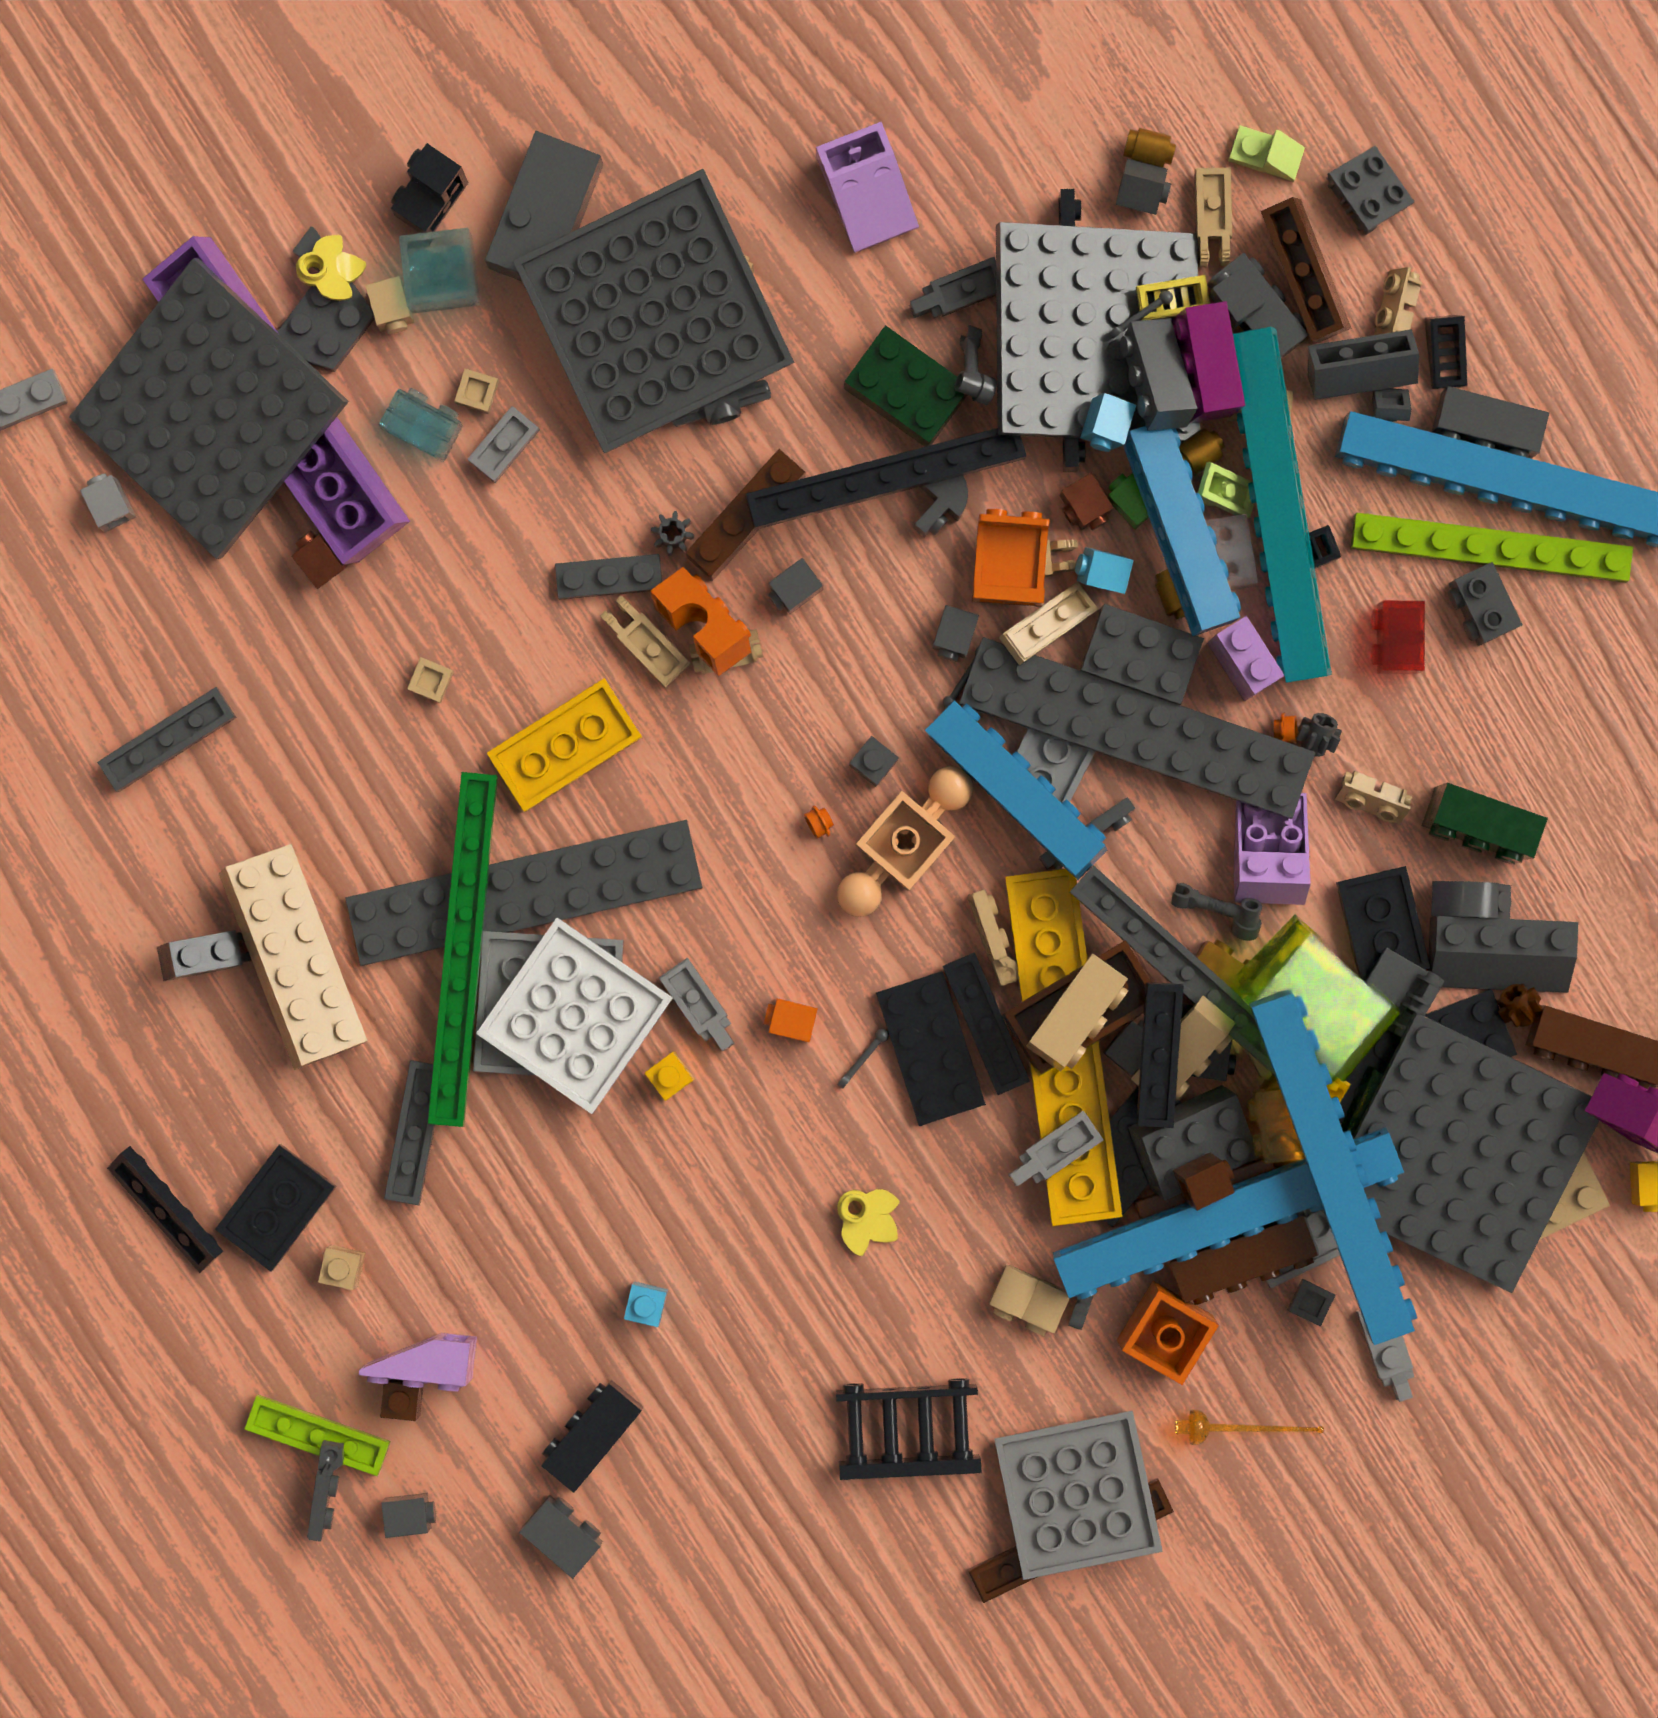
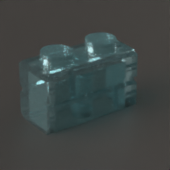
(421, 424)

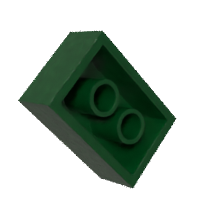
(905, 387)
(1484, 823)

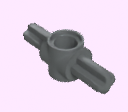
(728, 407)

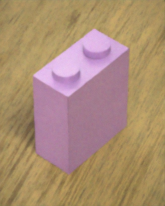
(1245, 658)

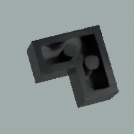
(431, 191)

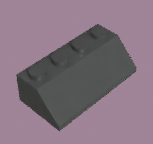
(1503, 952)

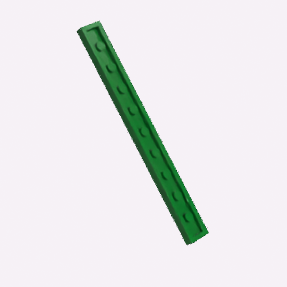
(462, 949)

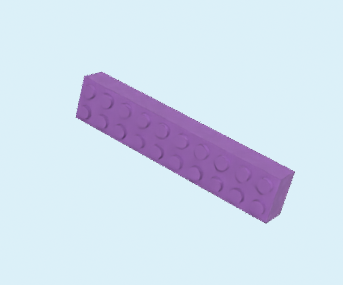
(334, 477)

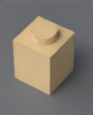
(389, 305)
(341, 1267)

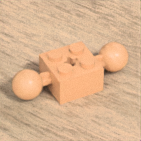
(861, 891)

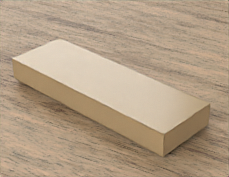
(1048, 623)

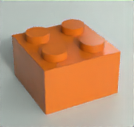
(1167, 1332)

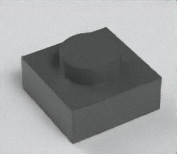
(1392, 404)
(1311, 1302)

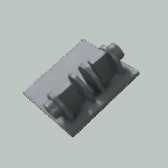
(1369, 189)
(1405, 985)

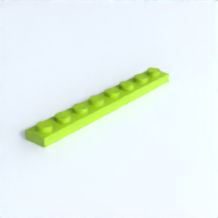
(1486, 545)

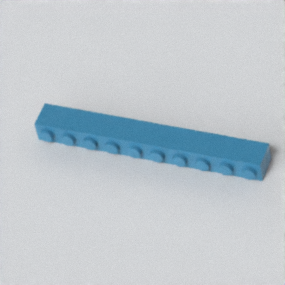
(1499, 476)
(1332, 1166)
(1183, 1230)

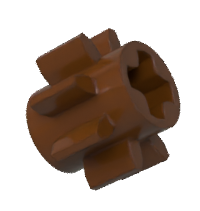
(1519, 1005)

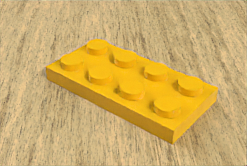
(564, 745)

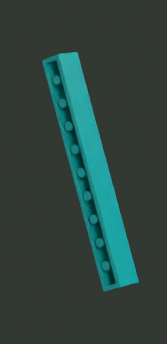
(1280, 508)

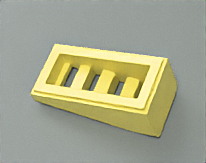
(1200, 291)

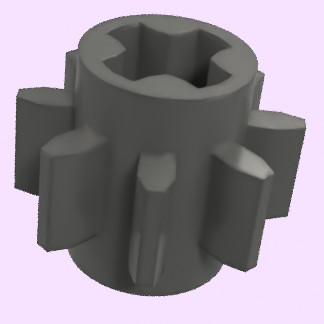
(666, 526)
(1319, 734)

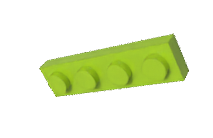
(309, 1430)

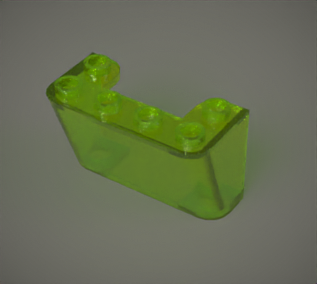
(1339, 1004)

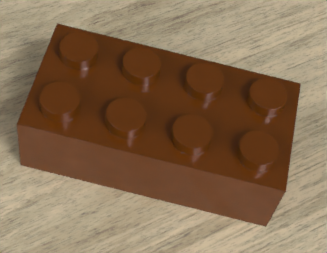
(1030, 1014)

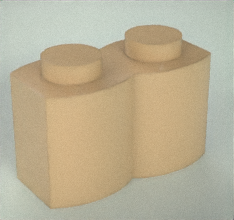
(1029, 1299)

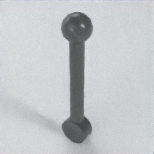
(1164, 298)
(949, 699)
(881, 1036)

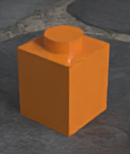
(791, 1019)

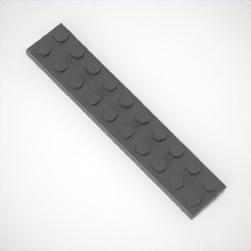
(1138, 728)
(531, 891)

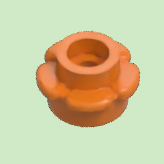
(1286, 728)
(819, 822)

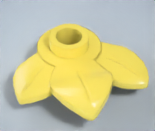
(335, 268)
(871, 1222)

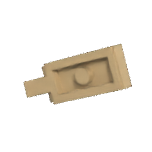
(993, 939)

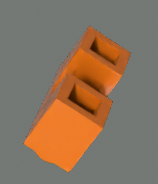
(685, 600)

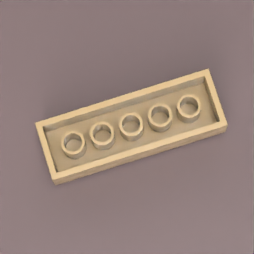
(292, 956)

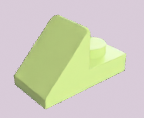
(1267, 153)
(1225, 490)

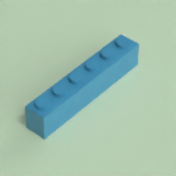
(1182, 529)
(1017, 790)

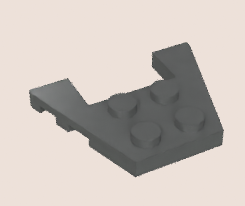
(325, 328)

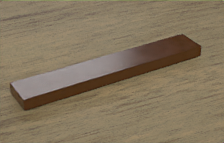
(1004, 1570)

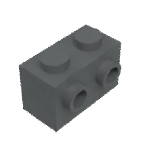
(1484, 604)

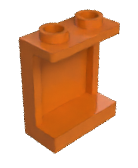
(1010, 558)

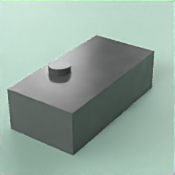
(545, 200)

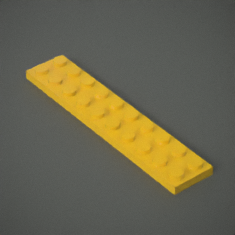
(1047, 948)

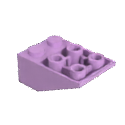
(867, 187)
(1271, 855)
(439, 1360)

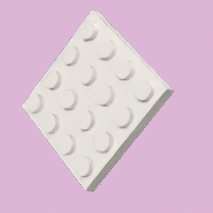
(574, 1015)

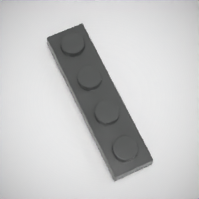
(166, 739)
(412, 1138)

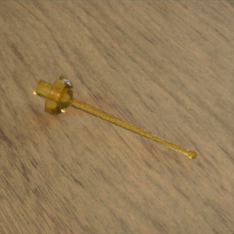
(1199, 1428)

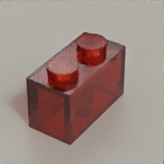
(1399, 637)

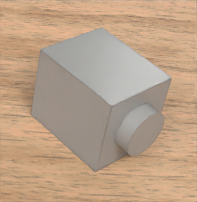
(107, 502)

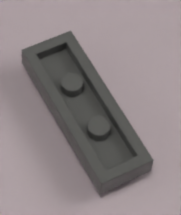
(608, 576)
(1116, 817)

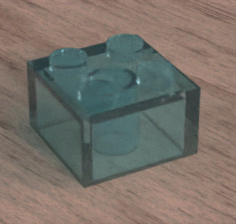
(439, 270)

